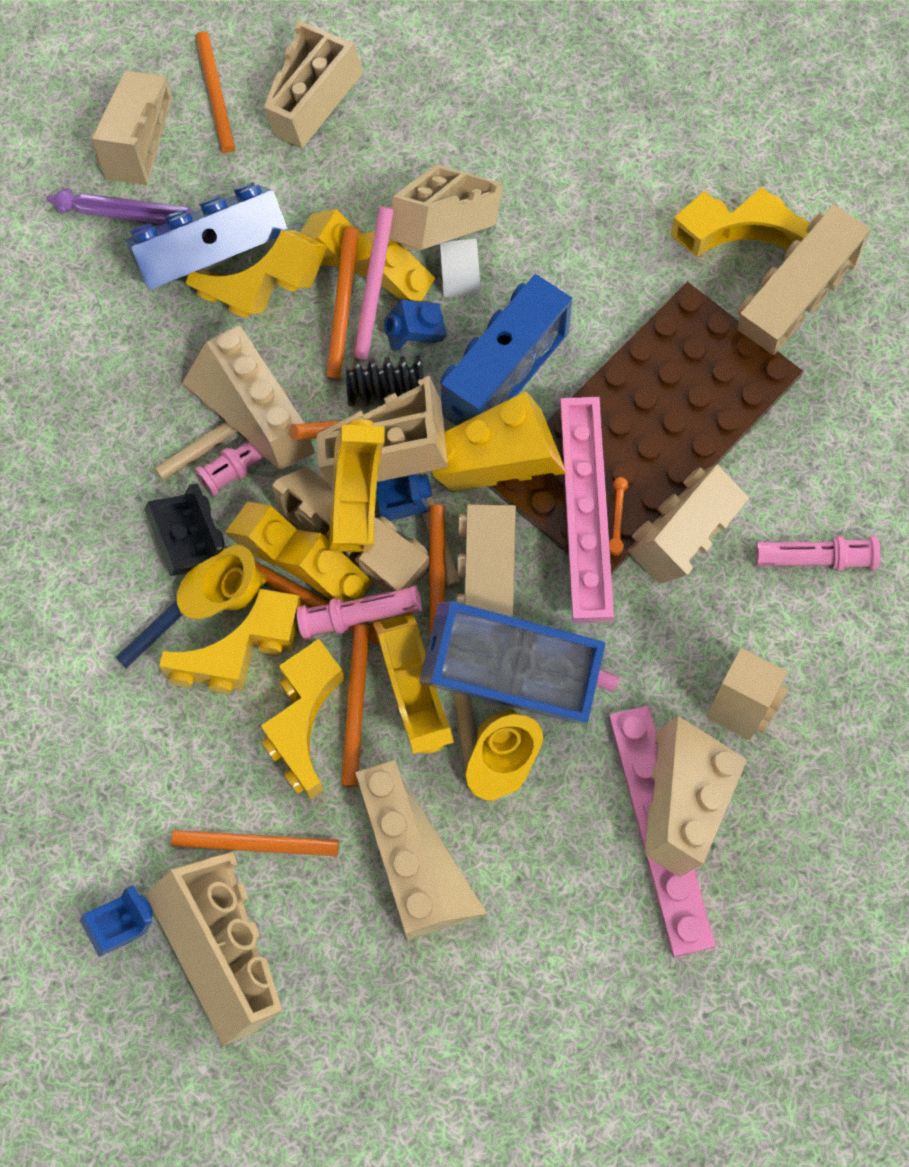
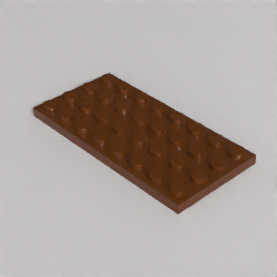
(667, 406)

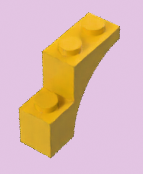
(760, 218)
(289, 264)
(402, 271)
(354, 486)
(297, 552)
(225, 664)
(310, 678)
(417, 703)

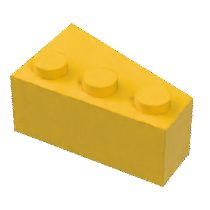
(500, 446)

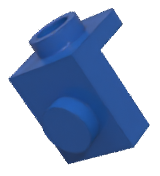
(414, 322)
(403, 496)
(118, 921)

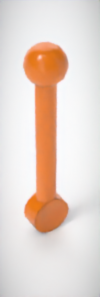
(615, 544)

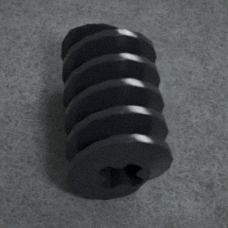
(381, 380)

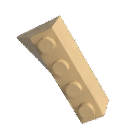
(803, 280)
(244, 392)
(392, 561)
(419, 868)
(216, 945)

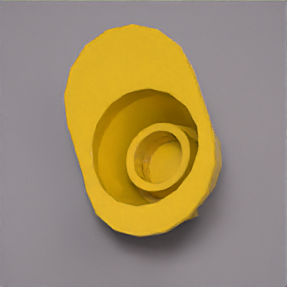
(220, 583)
(503, 754)

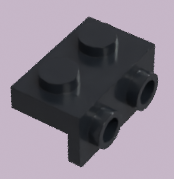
(184, 530)

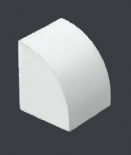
(460, 268)

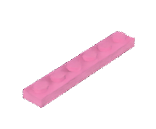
(586, 511)
(677, 896)

